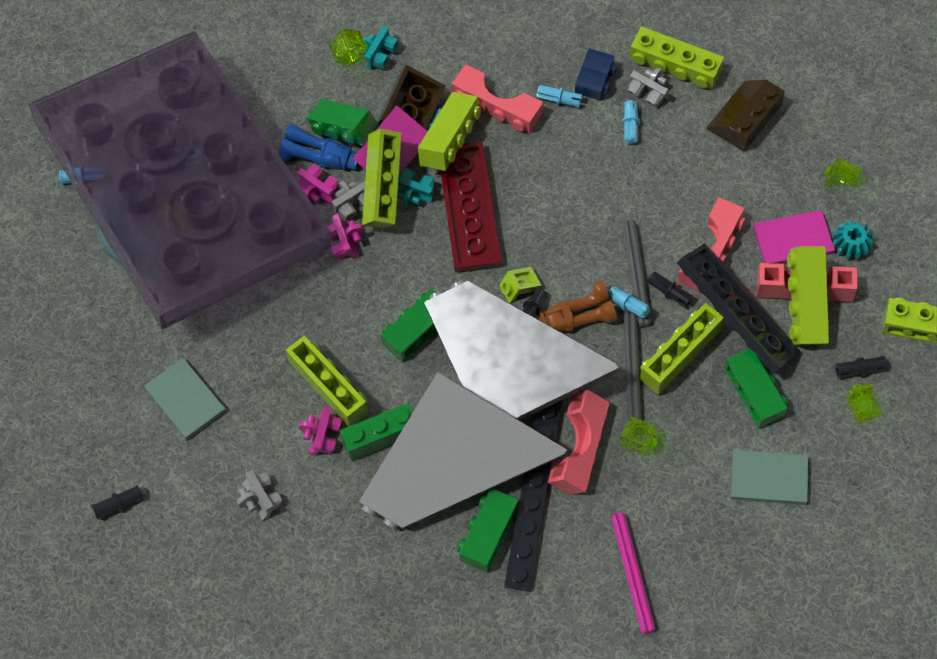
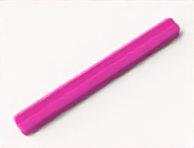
(633, 573)

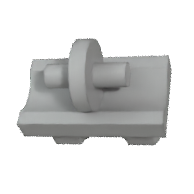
(657, 92)
(346, 198)
(254, 496)

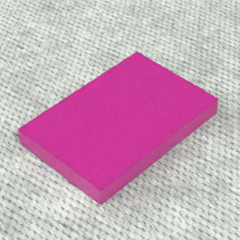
(411, 137)
(781, 234)

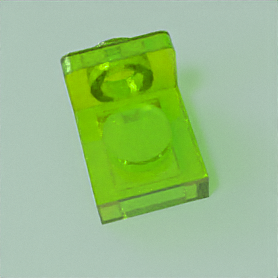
(844, 171)
(862, 403)

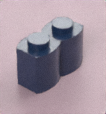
(595, 74)

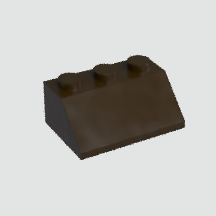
(415, 95)
(747, 112)

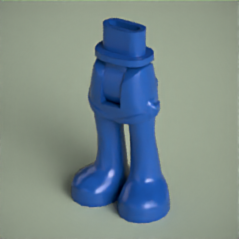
(331, 154)

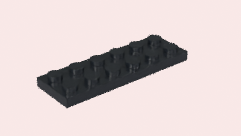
(738, 307)

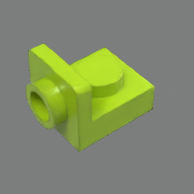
(519, 282)

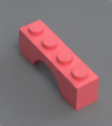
(520, 112)
(723, 222)
(773, 282)
(588, 416)

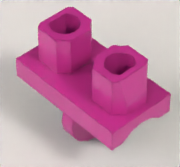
(314, 187)
(347, 236)
(325, 422)

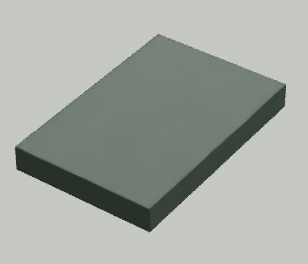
(185, 399)
(769, 477)

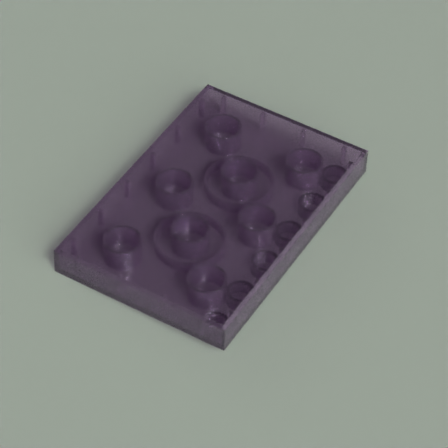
(176, 222)

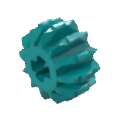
(857, 247)

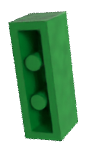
(342, 121)
(410, 329)
(756, 388)
(375, 432)
(488, 530)

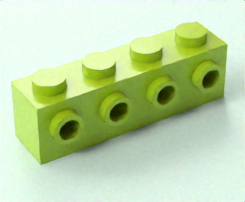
(676, 58)
(449, 131)
(381, 178)
(808, 295)
(910, 320)
(681, 348)
(327, 381)

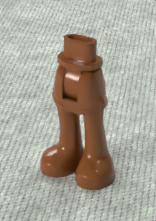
(561, 317)

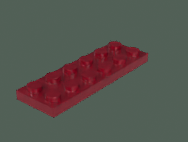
(470, 210)

